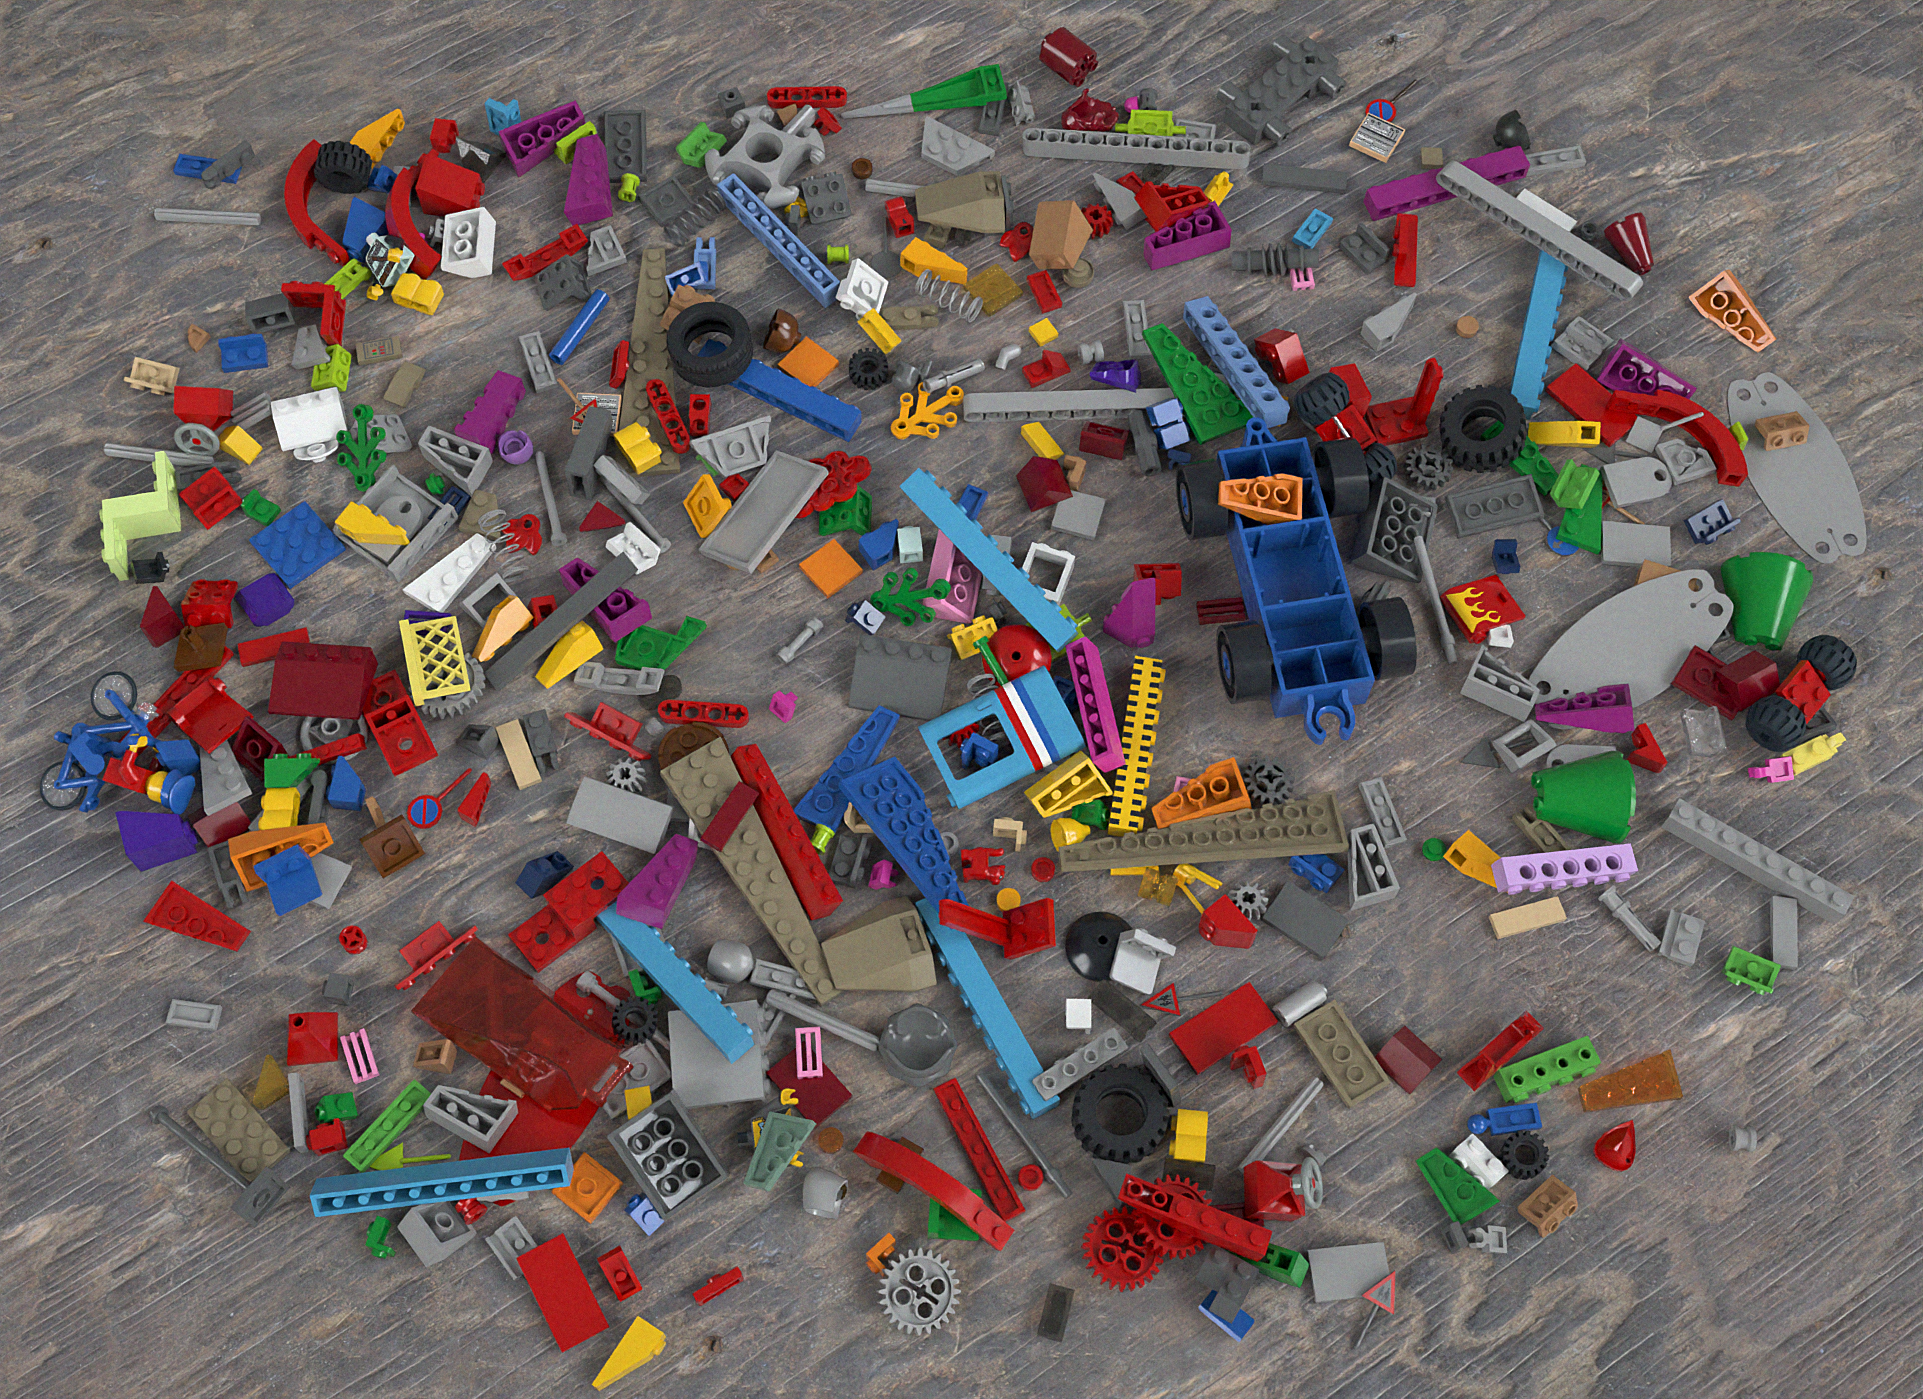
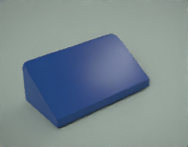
(691, 275)
(1240, 1324)

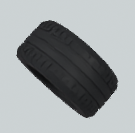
(700, 320)

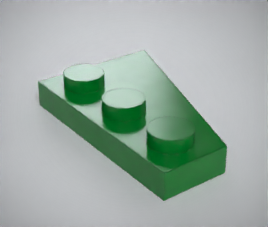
(1456, 1189)

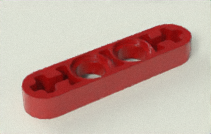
(807, 94)
(667, 416)
(704, 709)

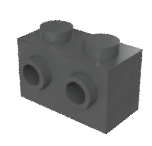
(269, 313)

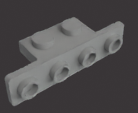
(1079, 1064)

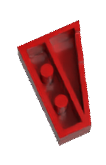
(1168, 204)

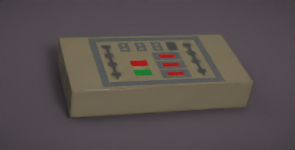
(379, 350)

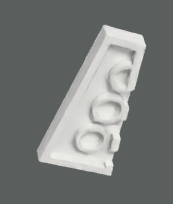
(449, 576)

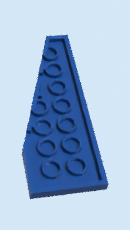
(899, 817)

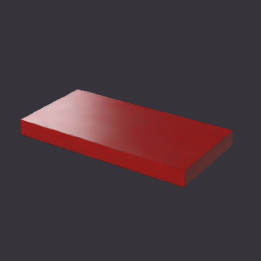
(1588, 402)
(1223, 1028)
(562, 1292)

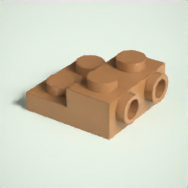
(683, 298)

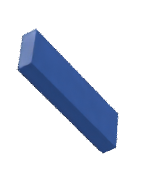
(194, 166)

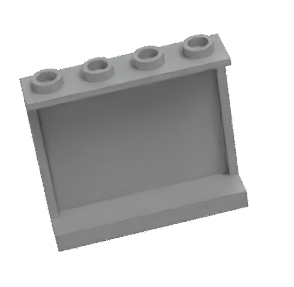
(394, 484)
(704, 1075)

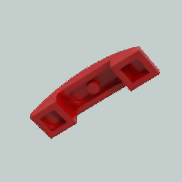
(569, 243)

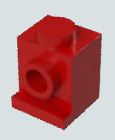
(443, 135)
(541, 606)
(327, 1138)

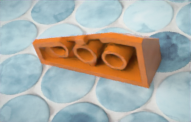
(1732, 309)
(1264, 498)
(1211, 793)
(260, 845)

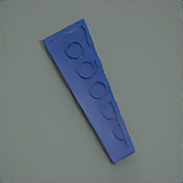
(826, 802)

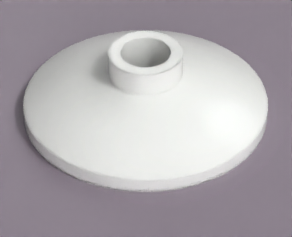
(316, 452)

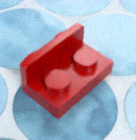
(1254, 1068)

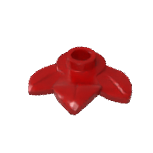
(1017, 242)
(525, 537)

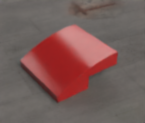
(211, 497)

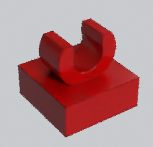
(828, 121)

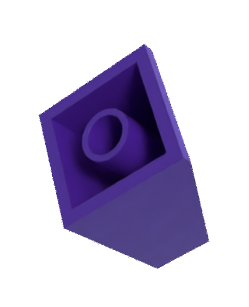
(155, 838)

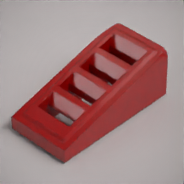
(474, 802)

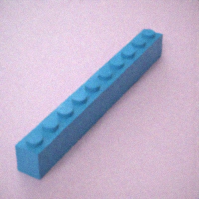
(1538, 332)
(989, 560)
(678, 982)
(988, 1010)
(442, 1182)

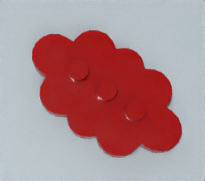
(839, 483)

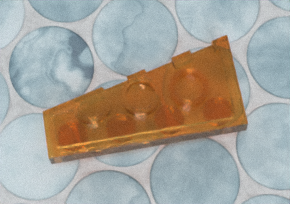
(1640, 1084)

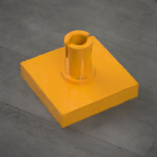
(706, 505)

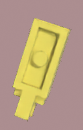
(1814, 752)

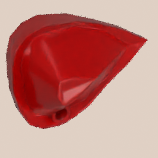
(1616, 1147)

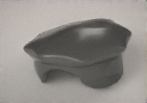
(917, 1045)

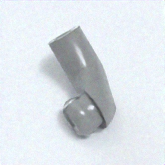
(1007, 353)

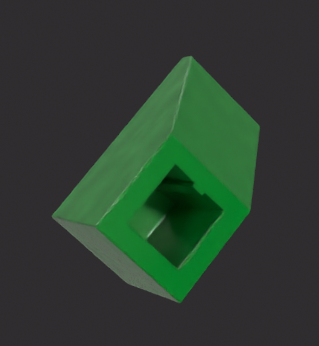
(288, 771)

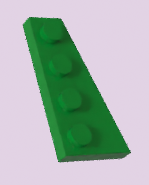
(1528, 461)
(1583, 525)

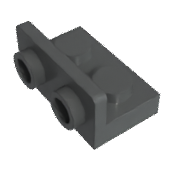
(1365, 249)
(848, 861)

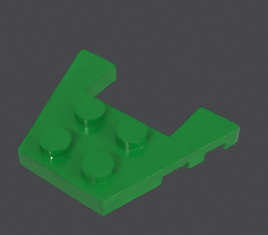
(654, 647)

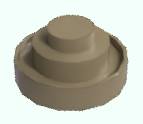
(1080, 275)

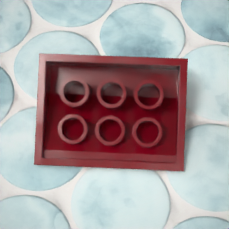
(321, 680)

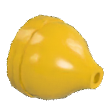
(1067, 832)

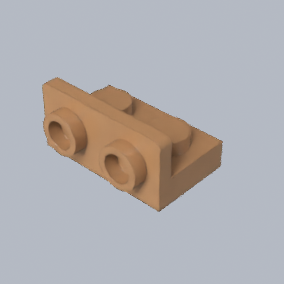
(1783, 430)
(1549, 1205)

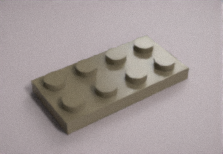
(1341, 1054)
(238, 1130)

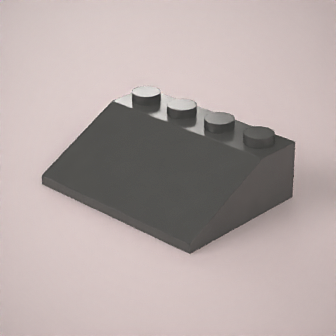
(1388, 529)
(900, 677)
(668, 1154)

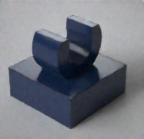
(1178, 456)

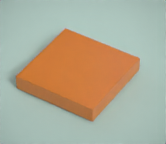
(808, 363)
(830, 568)
(589, 1189)

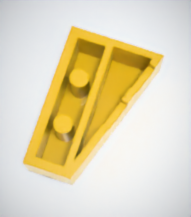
(1067, 786)

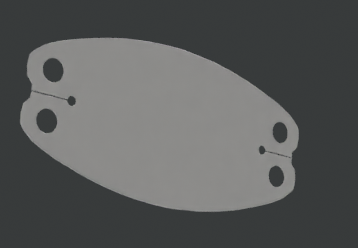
(1801, 484)
(1634, 639)

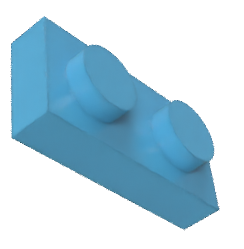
(1312, 229)

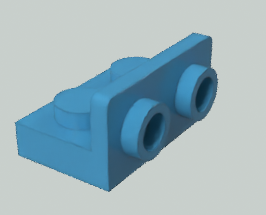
(502, 116)

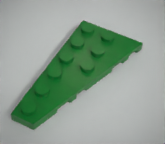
(1204, 397)

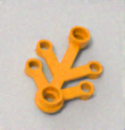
(926, 414)

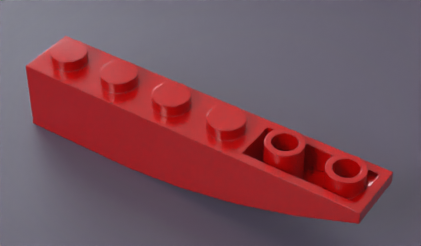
(1196, 1218)

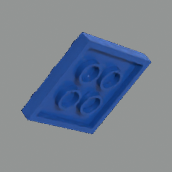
(297, 544)

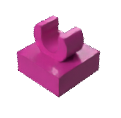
(783, 705)
(881, 874)

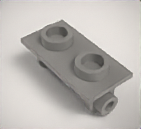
(1019, 98)

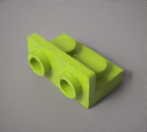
(567, 145)
(334, 372)

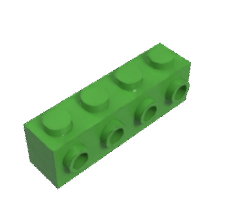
(1547, 1069)

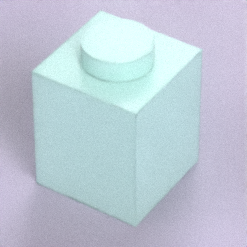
(910, 544)

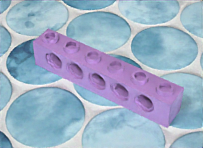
(1618, 857)

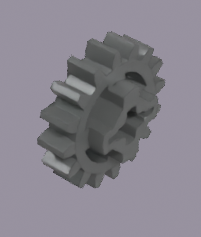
(1428, 467)
(1277, 776)

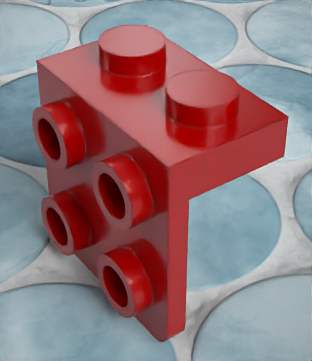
(209, 603)

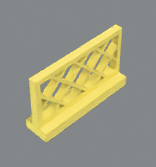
(414, 656)

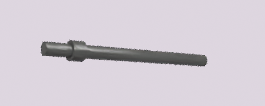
(1052, 1174)

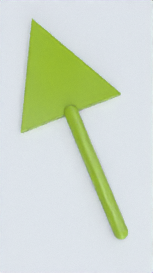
(394, 1159)

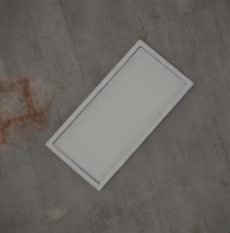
(763, 511)

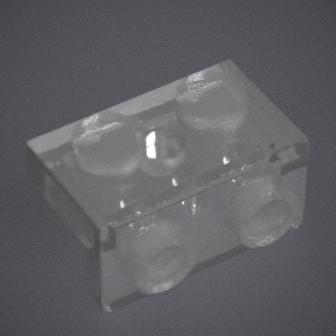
(1703, 732)

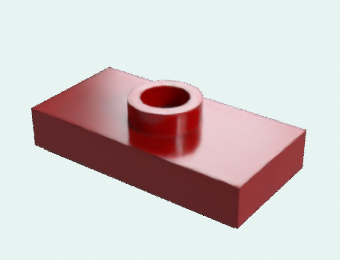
(1044, 291)
(619, 364)
(718, 1285)

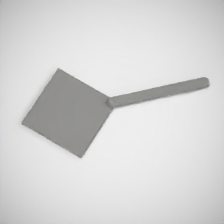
(1646, 433)

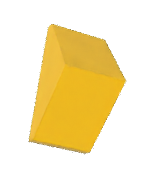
(239, 444)

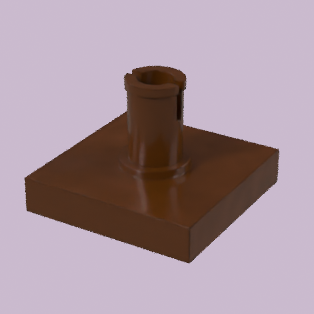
(200, 647)
(392, 846)

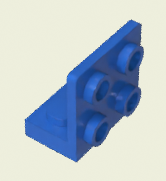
(289, 879)

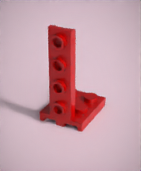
(1406, 417)
(1020, 931)

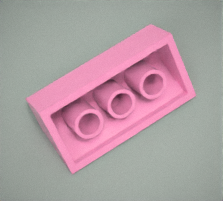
(963, 578)

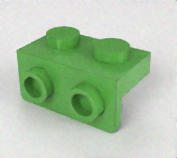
(697, 143)
(1750, 969)

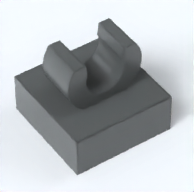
(1456, 1237)

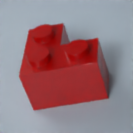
(1284, 353)
(1167, 578)

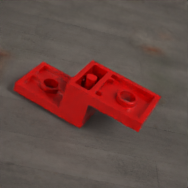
(397, 723)
(569, 912)

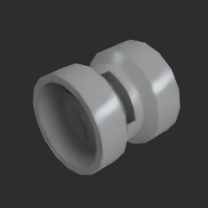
(1090, 352)

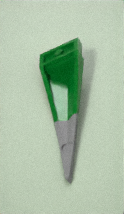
(966, 90)

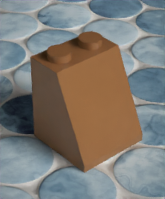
(1058, 235)

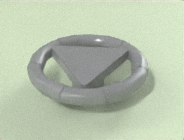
(331, 730)

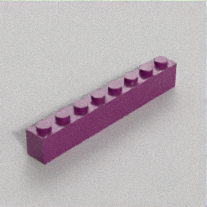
(1424, 190)

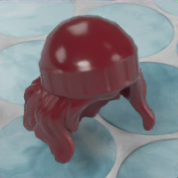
(1089, 115)

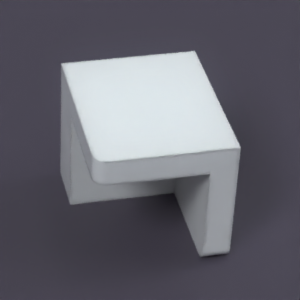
(1078, 1014)

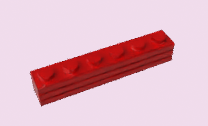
(341, 747)

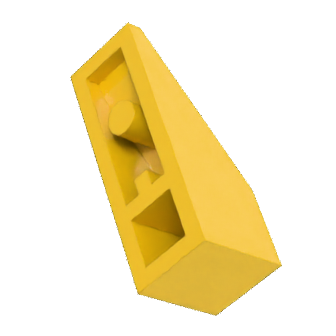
(569, 653)
(634, 1350)

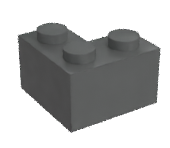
(1228, 1277)

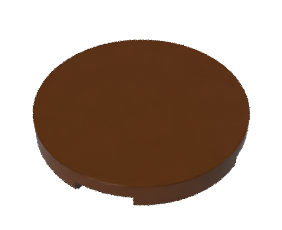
(685, 740)

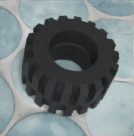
(343, 167)

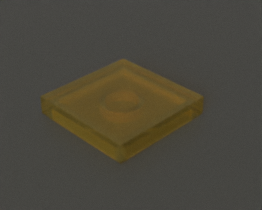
(994, 288)

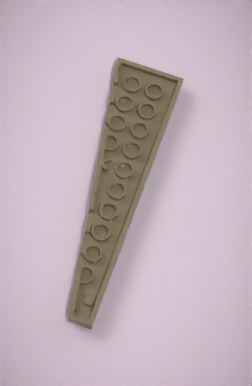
(649, 361)
(701, 786)
(1271, 831)

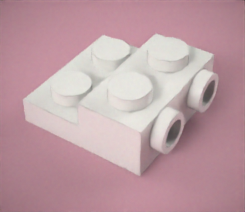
(862, 289)

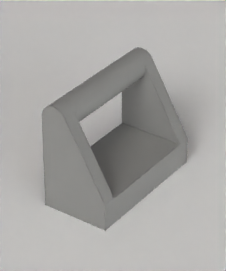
(479, 592)
(1514, 763)

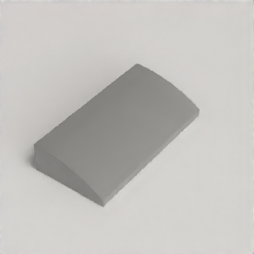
(620, 815)

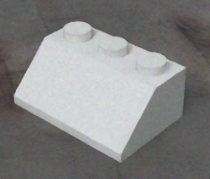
(468, 243)
(309, 418)

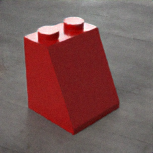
(447, 187)

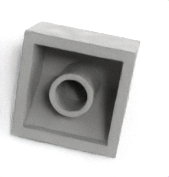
(435, 1231)

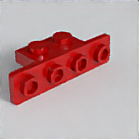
(1405, 249)
(613, 726)
(428, 948)

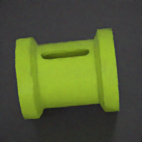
(628, 187)
(838, 254)
(821, 838)

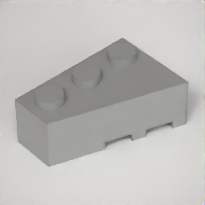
(471, 1116)

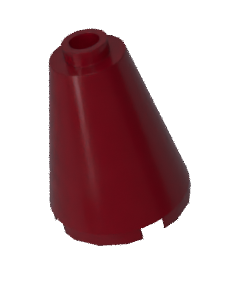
(1632, 242)

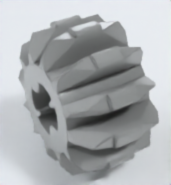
(626, 769)
(1251, 894)

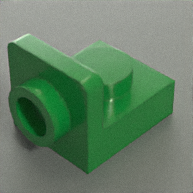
(260, 508)
(1092, 814)
(639, 986)

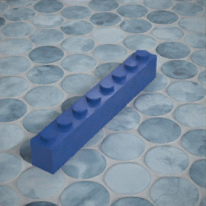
(793, 396)

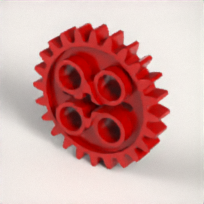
(1179, 1241)
(1117, 1271)

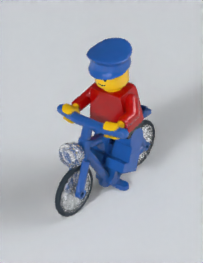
(66, 782)

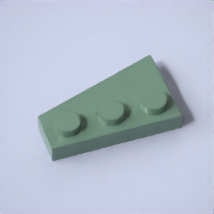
(776, 1148)

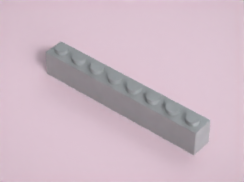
(1757, 861)

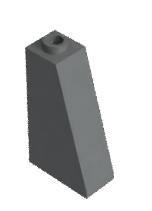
(587, 450)

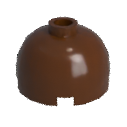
(782, 332)

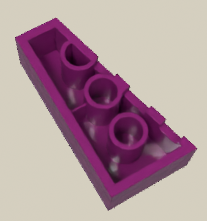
(536, 138)
(589, 183)
(1189, 238)
(492, 410)
(618, 612)
(659, 883)

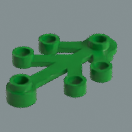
(364, 473)
(884, 601)

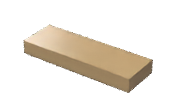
(518, 754)
(1527, 917)

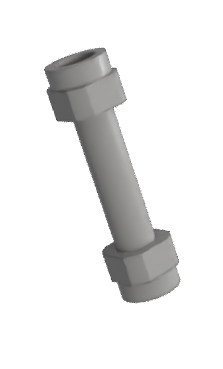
(786, 654)

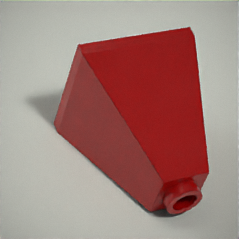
(312, 1038)

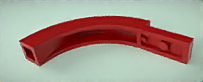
(296, 195)
(400, 222)
(1706, 429)
(935, 1183)

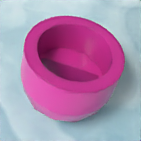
(1131, 103)

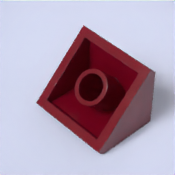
(1103, 440)
(1043, 483)
(601, 518)
(159, 620)
(1749, 679)
(254, 746)
(220, 825)
(1407, 1059)

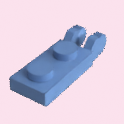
(709, 256)

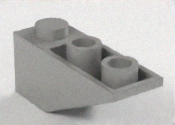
(1121, 200)
(1385, 326)

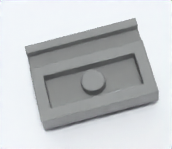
(1681, 937)
(509, 1243)

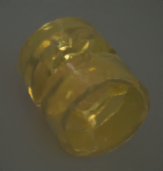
(1166, 889)

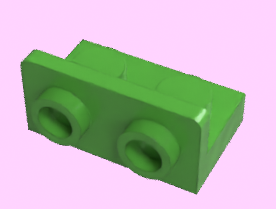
(1573, 485)

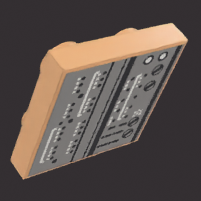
(1377, 137)
(607, 401)

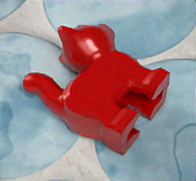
(979, 862)

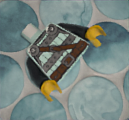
(387, 260)

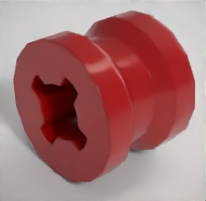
(351, 934)
(470, 1209)

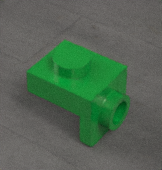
(336, 1106)
(377, 1235)

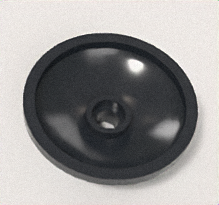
(1085, 952)

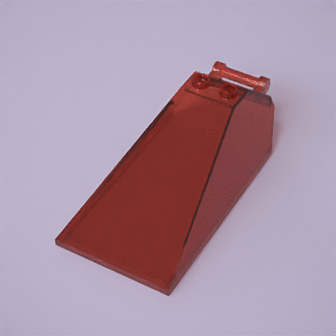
(522, 1030)

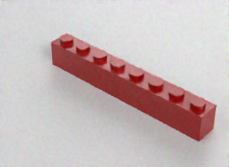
(787, 835)

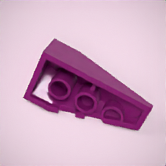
(1637, 372)
(1134, 616)
(1602, 711)

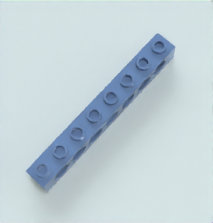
(779, 240)
(1235, 362)

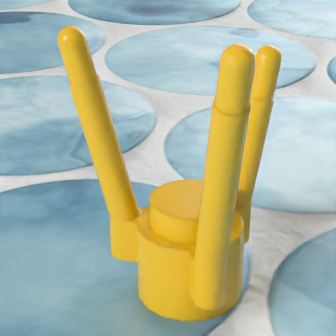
(1188, 874)

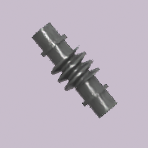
(1275, 259)

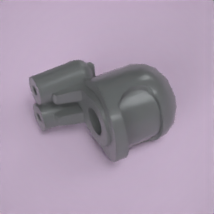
(908, 375)

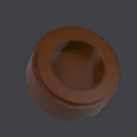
(862, 168)

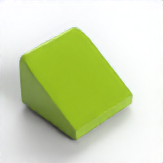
(1739, 434)

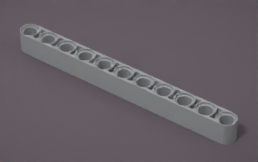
(1136, 148)
(1539, 231)
(1059, 404)

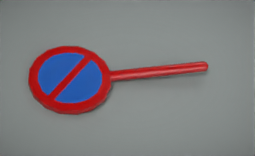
(427, 810)

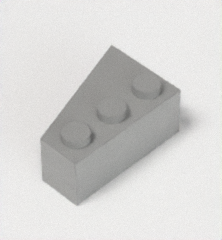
(456, 458)
(1499, 687)
(1369, 869)

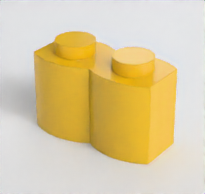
(417, 293)
(637, 447)
(280, 808)
(1190, 1135)

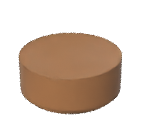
(1467, 327)

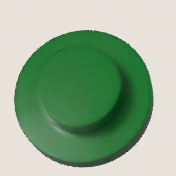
(435, 484)
(1434, 849)

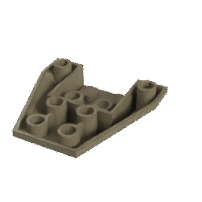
(964, 202)
(882, 951)

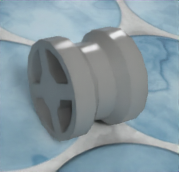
(1742, 1138)

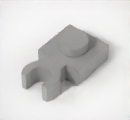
(1490, 1238)

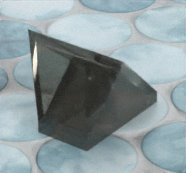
(479, 157)

